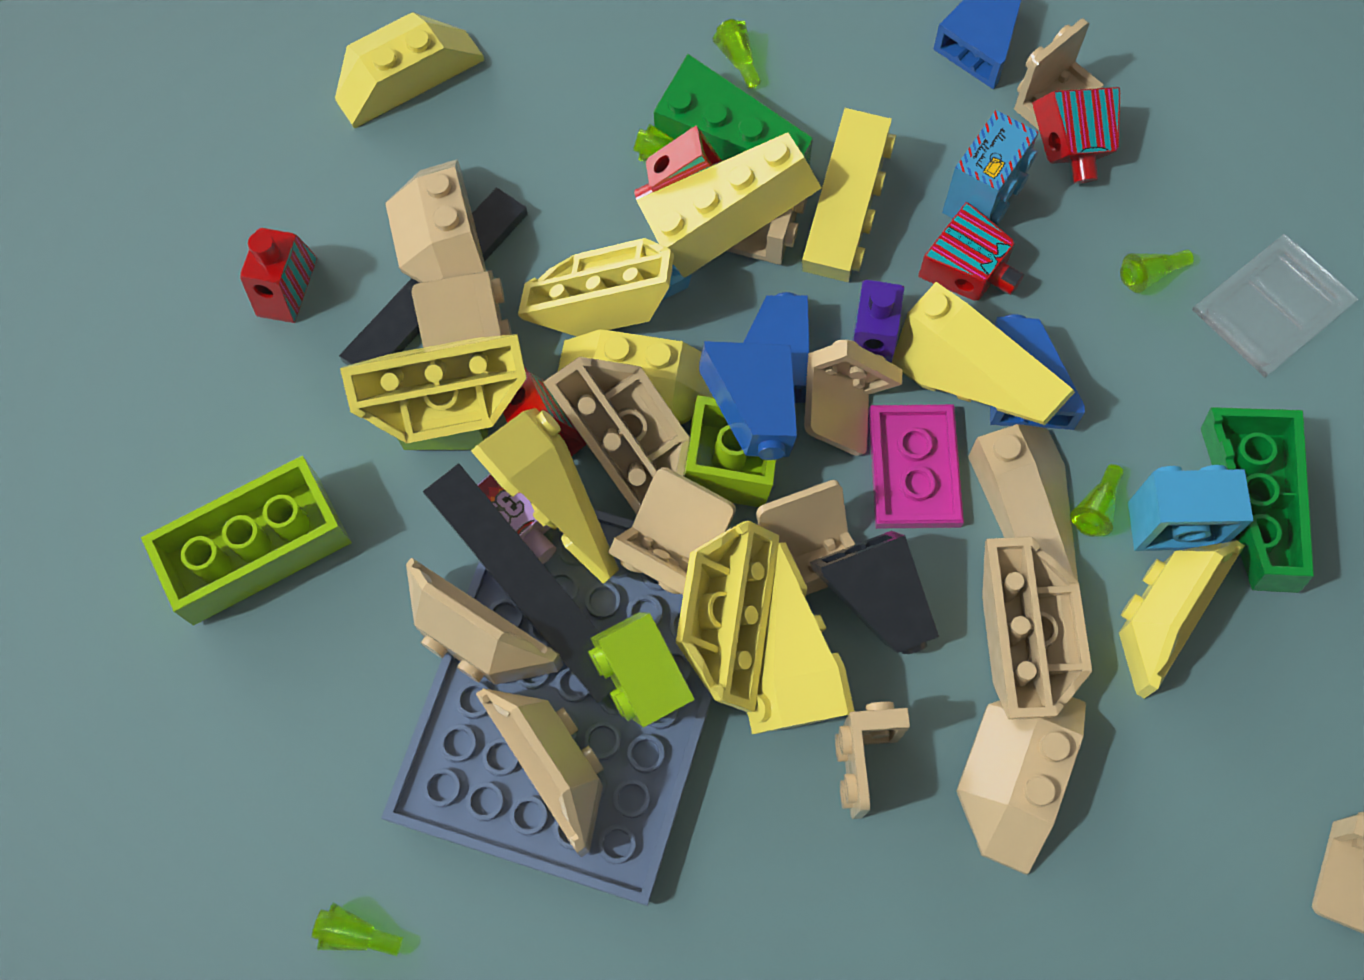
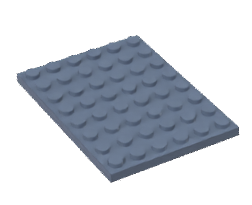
(471, 788)

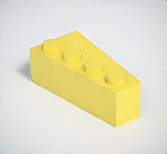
(847, 194)
(728, 201)

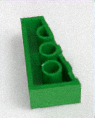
(722, 112)
(1274, 461)

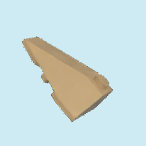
(1027, 488)

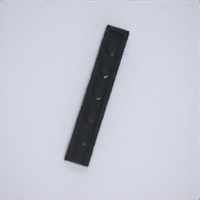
(397, 322)
(519, 575)

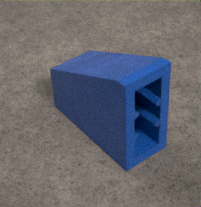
(978, 37)
(785, 321)
(1033, 338)
(754, 394)

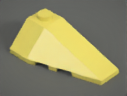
(964, 354)
(535, 461)
(798, 672)

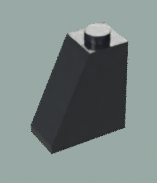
(882, 589)

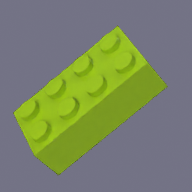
(245, 541)

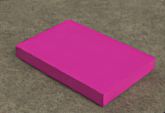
(915, 466)

